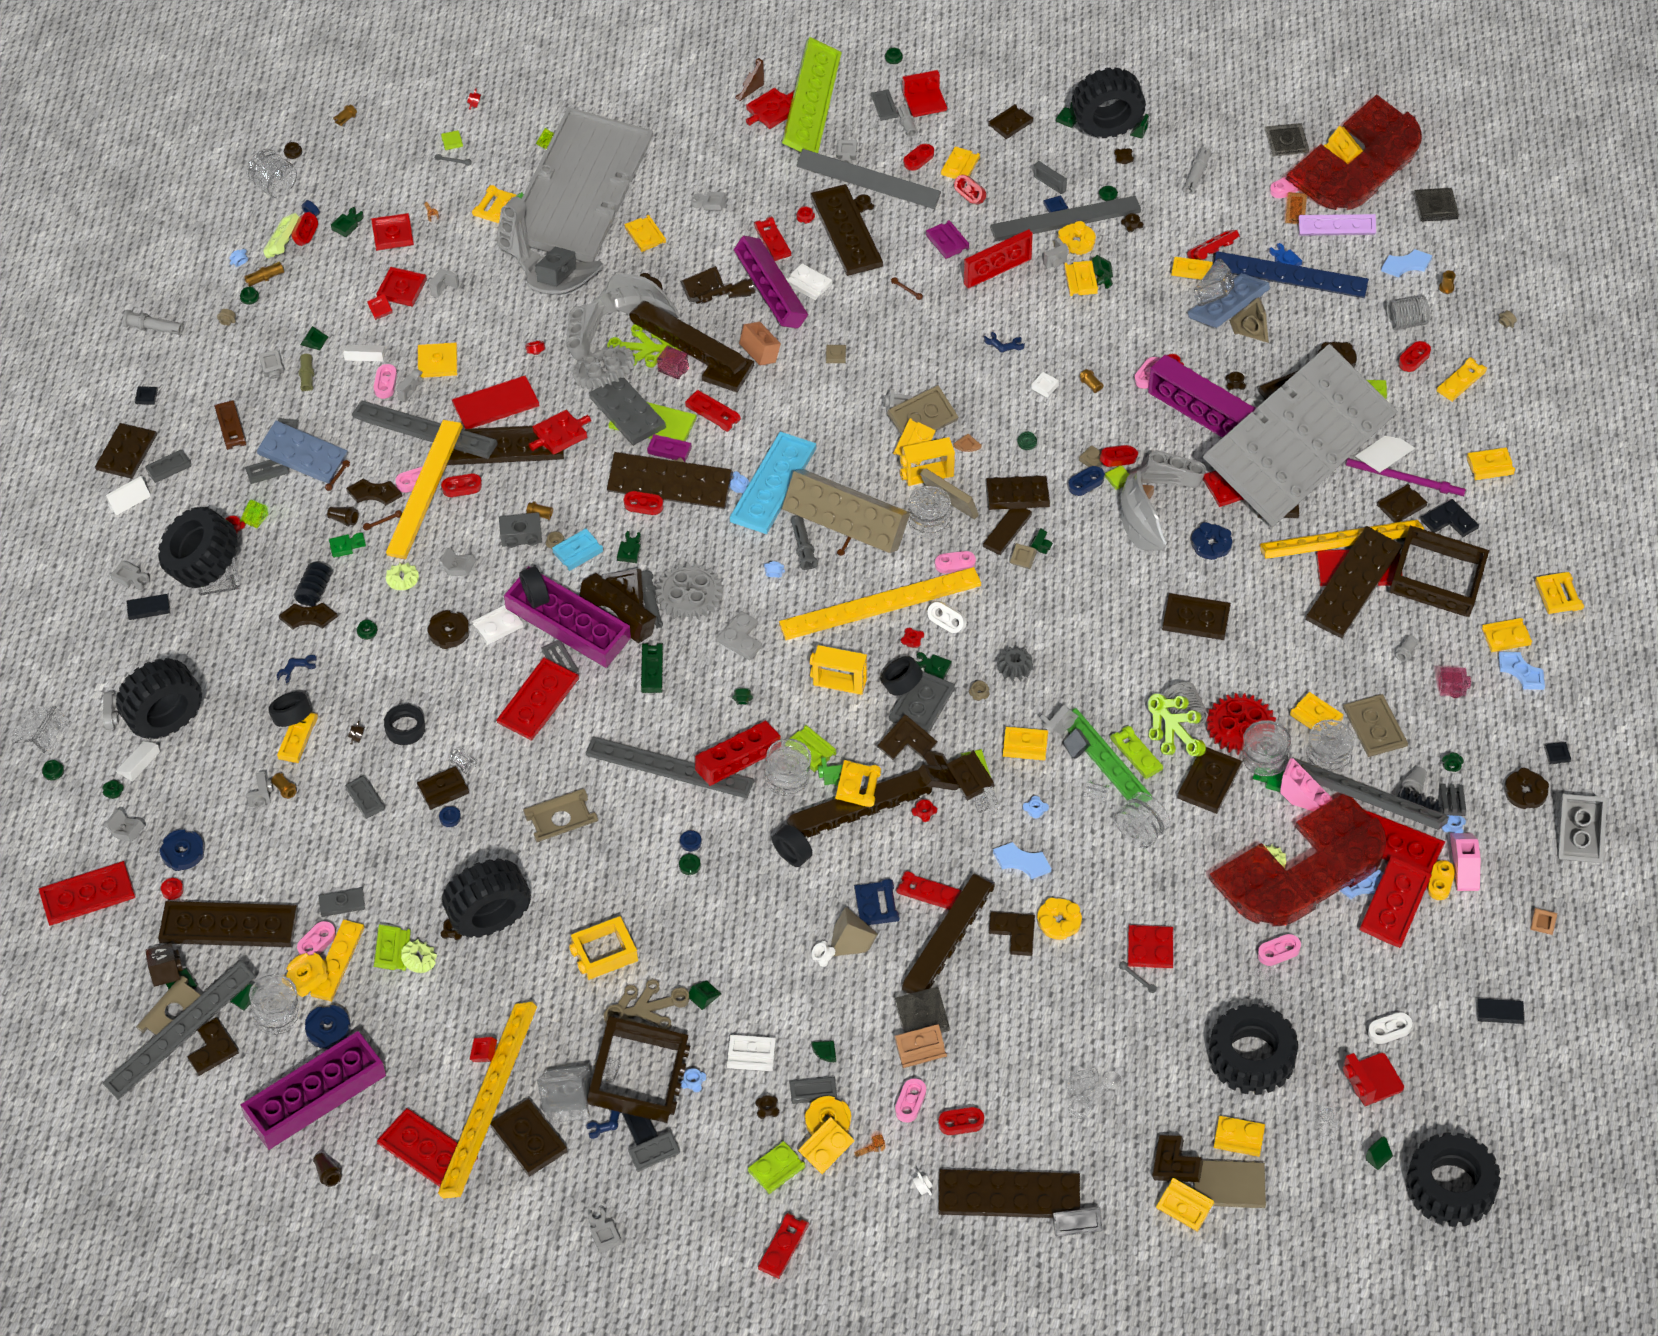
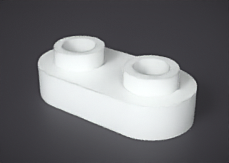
(948, 617)
(1388, 1027)

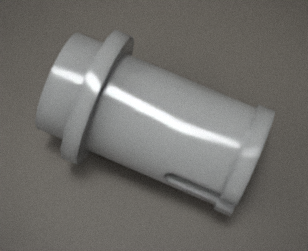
(1404, 652)

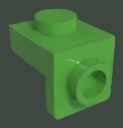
(829, 774)

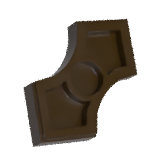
(383, 492)
(317, 615)

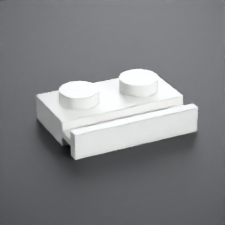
(809, 281)
(497, 624)
(751, 1053)

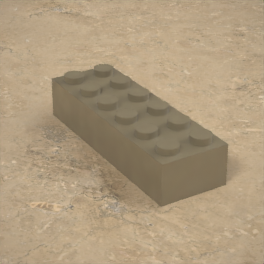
(846, 510)

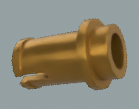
(348, 112)
(1447, 284)
(1088, 377)
(545, 512)
(284, 786)

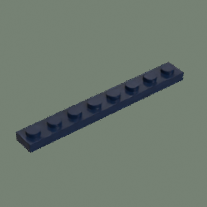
(1295, 275)

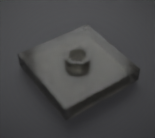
(1286, 139)
(1436, 204)
(922, 1010)

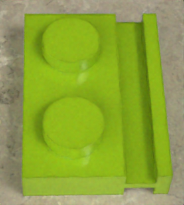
(817, 746)
(389, 946)
(776, 1167)

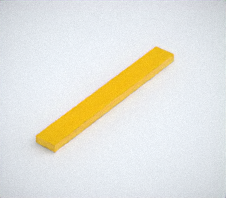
(424, 489)
(1332, 540)

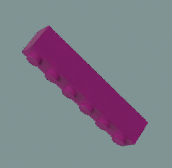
(770, 282)

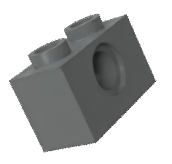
(556, 266)
(520, 529)

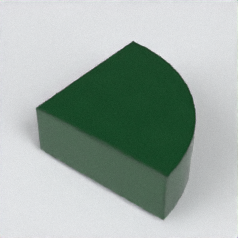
(824, 1050)

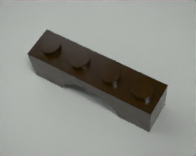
(602, 593)

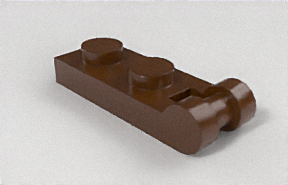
(230, 424)

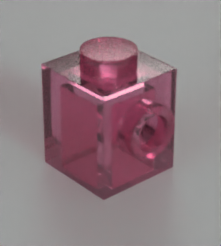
(673, 362)
(1453, 682)

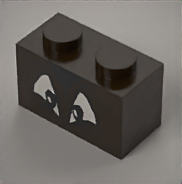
(163, 964)

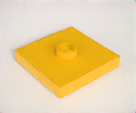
(437, 359)

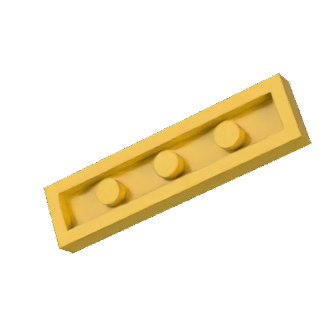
(338, 959)

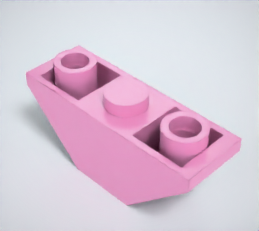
(1302, 789)
(1466, 861)

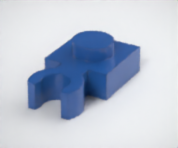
(1286, 257)

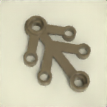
(643, 1008)

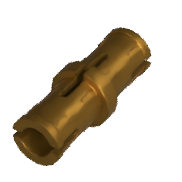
(264, 274)

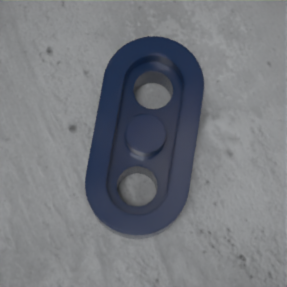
(1085, 480)

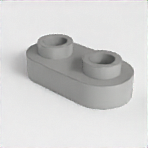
(110, 717)

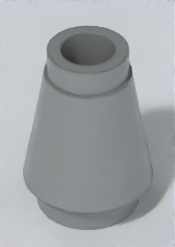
(1415, 781)

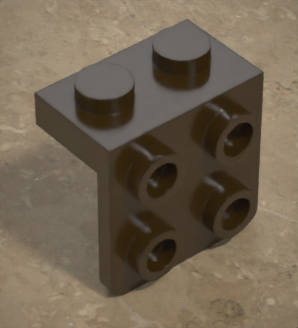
(704, 285)

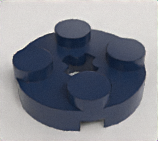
(1207, 532)
(187, 859)
(327, 1038)

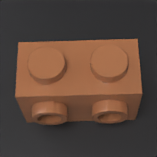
(759, 343)

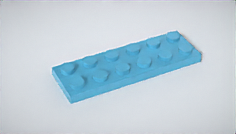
(770, 484)

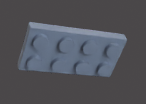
(1244, 292)
(302, 452)

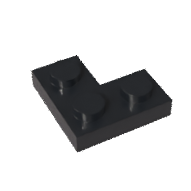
(1450, 514)

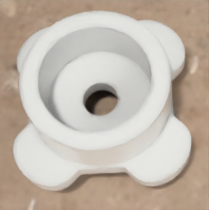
(822, 949)
(923, 1183)

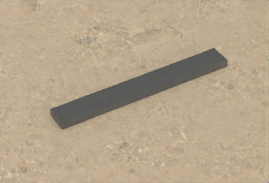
(868, 179)
(1062, 218)
(421, 428)
(664, 766)
(1375, 796)
(179, 1030)

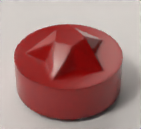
(535, 347)
(172, 888)

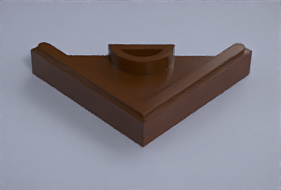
(753, 80)

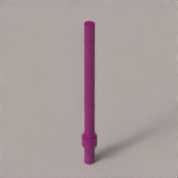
(1444, 487)

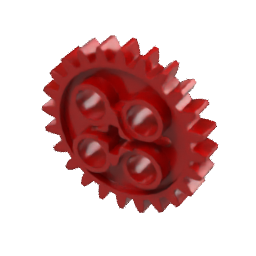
(1223, 717)

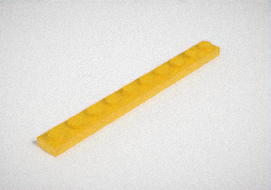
(879, 603)
(487, 1100)

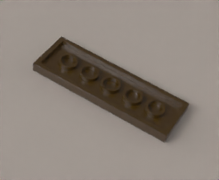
(846, 230)
(511, 447)
(670, 480)
(1354, 582)
(228, 924)
(1007, 1193)

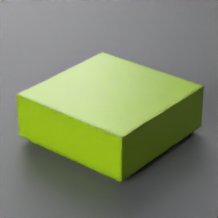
(451, 140)
(1117, 477)

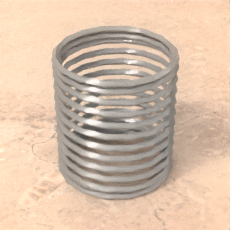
(1408, 311)
(1197, 698)

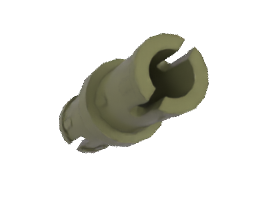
(306, 372)

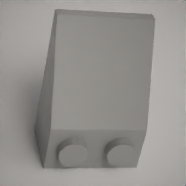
(1582, 828)

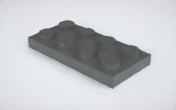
(627, 411)

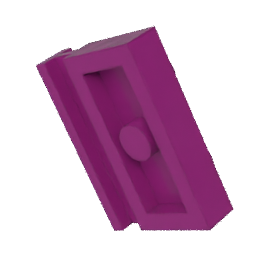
(947, 239)

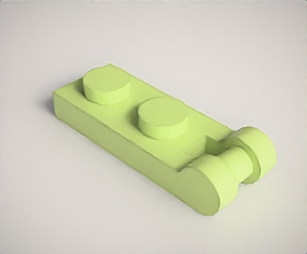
(280, 236)

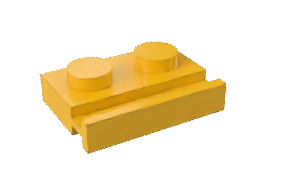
(1343, 145)
(960, 163)
(645, 233)
(1081, 278)
(914, 434)
(1490, 463)
(1506, 635)
(1313, 710)
(1025, 743)
(1239, 1136)
(826, 1145)
(1185, 1205)

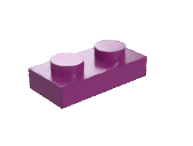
(669, 448)

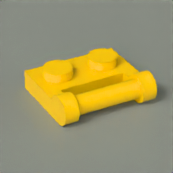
(494, 212)
(1553, 594)
(851, 780)

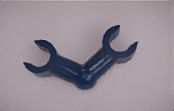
(1004, 347)
(292, 663)
(604, 1127)

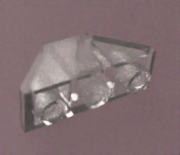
(1215, 284)

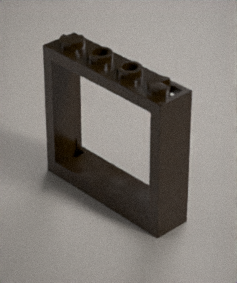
(1431, 594)
(648, 1035)

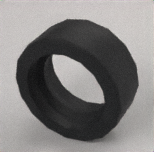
(534, 587)
(903, 665)
(289, 709)
(410, 736)
(792, 845)

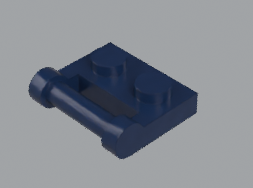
(869, 905)

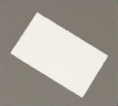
(1384, 452)

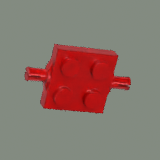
(770, 108)
(559, 432)

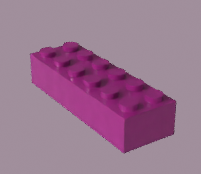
(1196, 396)
(572, 621)
(313, 1090)

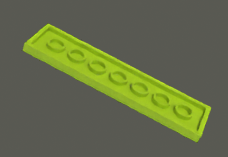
(811, 96)

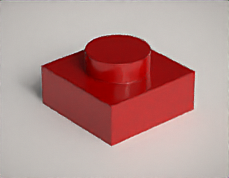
(379, 307)
(483, 1049)

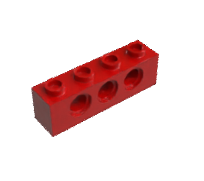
(735, 753)

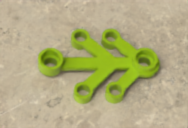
(646, 348)
(1172, 724)

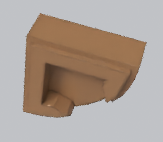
(967, 443)

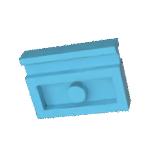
(577, 549)

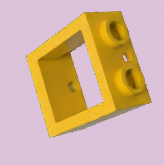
(924, 451)
(839, 660)
(609, 963)

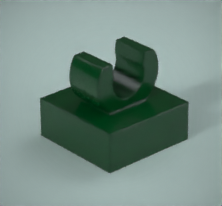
(1040, 543)

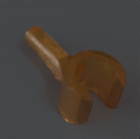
(431, 211)
(877, 1141)

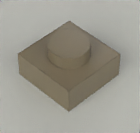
(836, 354)
(1091, 457)
(1023, 556)

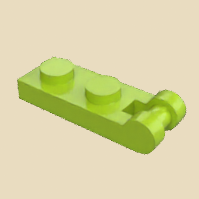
(1136, 752)

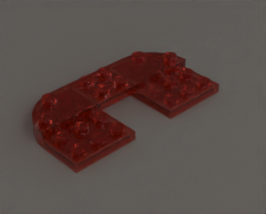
(1390, 143)
(1347, 849)

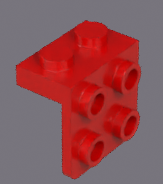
(1372, 1078)

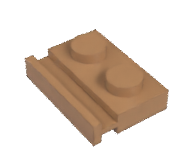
(920, 1046)

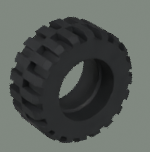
(1106, 86)
(197, 547)
(159, 698)
(486, 898)
(1247, 1073)
(1445, 1204)

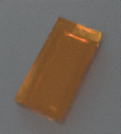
(1295, 206)

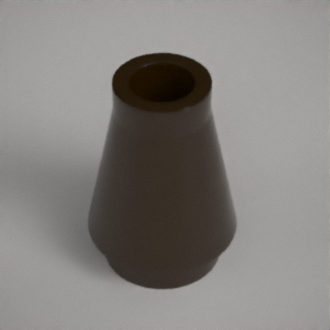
(742, 289)
(344, 515)
(327, 1171)

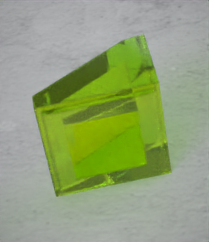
(545, 138)
(254, 514)

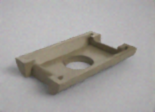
(571, 803)
(178, 993)

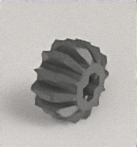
(1015, 663)

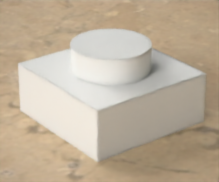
(1045, 384)

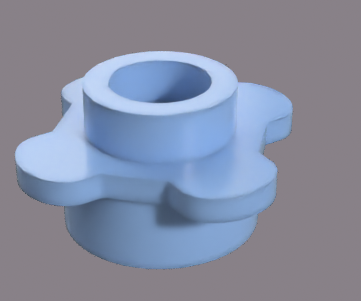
(238, 257)
(739, 483)
(774, 569)
(1035, 812)
(1458, 820)
(693, 1074)

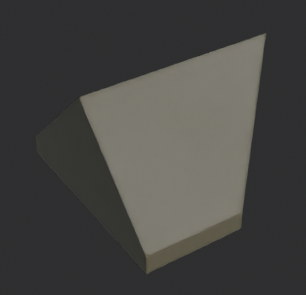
(1251, 321)
(851, 934)

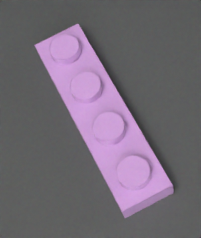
(1337, 224)

